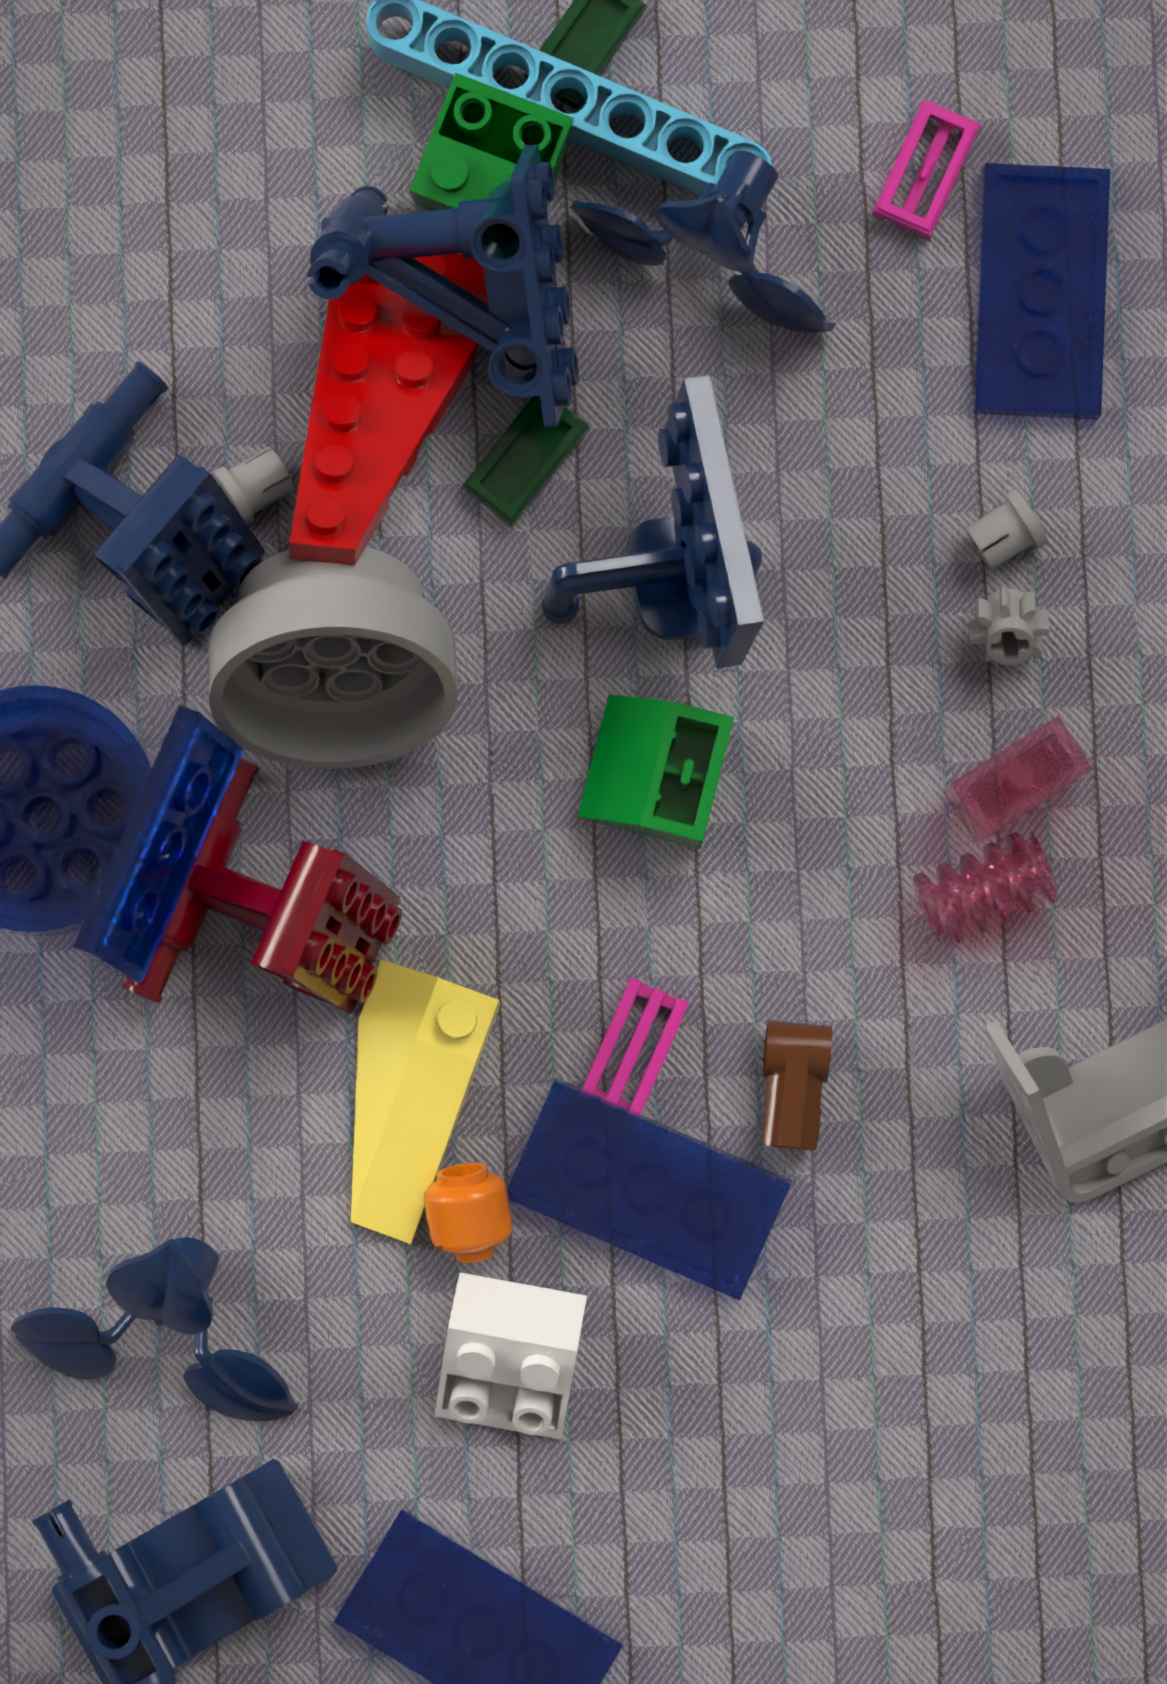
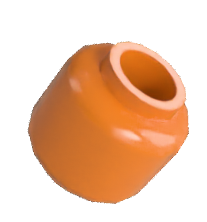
(468, 1212)

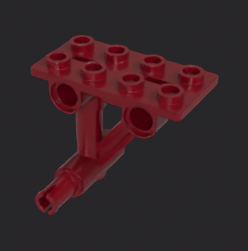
(316, 929)

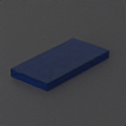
(1041, 291)
(159, 845)
(648, 1189)
(466, 1617)

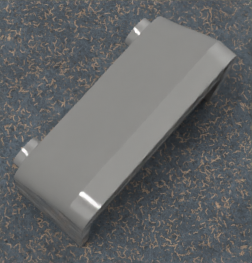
(1092, 1119)

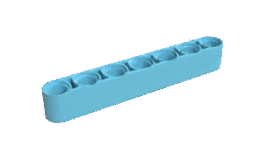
(546, 78)

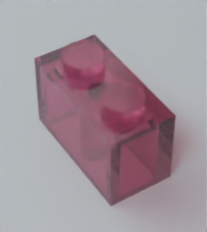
(1017, 780)

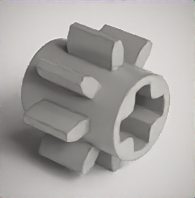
(1009, 626)

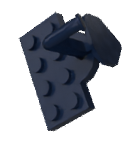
(687, 569)

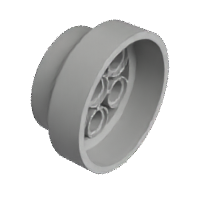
(332, 663)

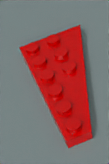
(375, 398)

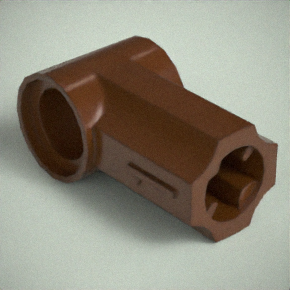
(795, 1067)

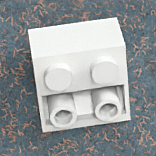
(510, 1355)

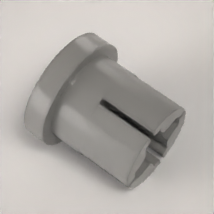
(255, 483)
(1006, 531)

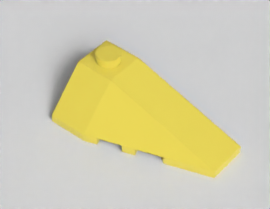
(412, 1078)

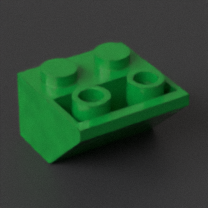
(481, 141)
(656, 768)

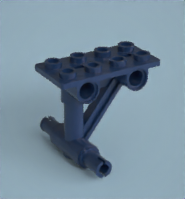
(524, 304)
(172, 547)
(187, 1577)

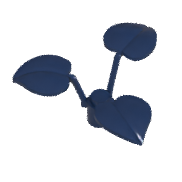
(714, 228)
(171, 1291)

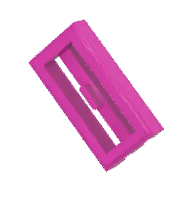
(905, 216)
(655, 999)

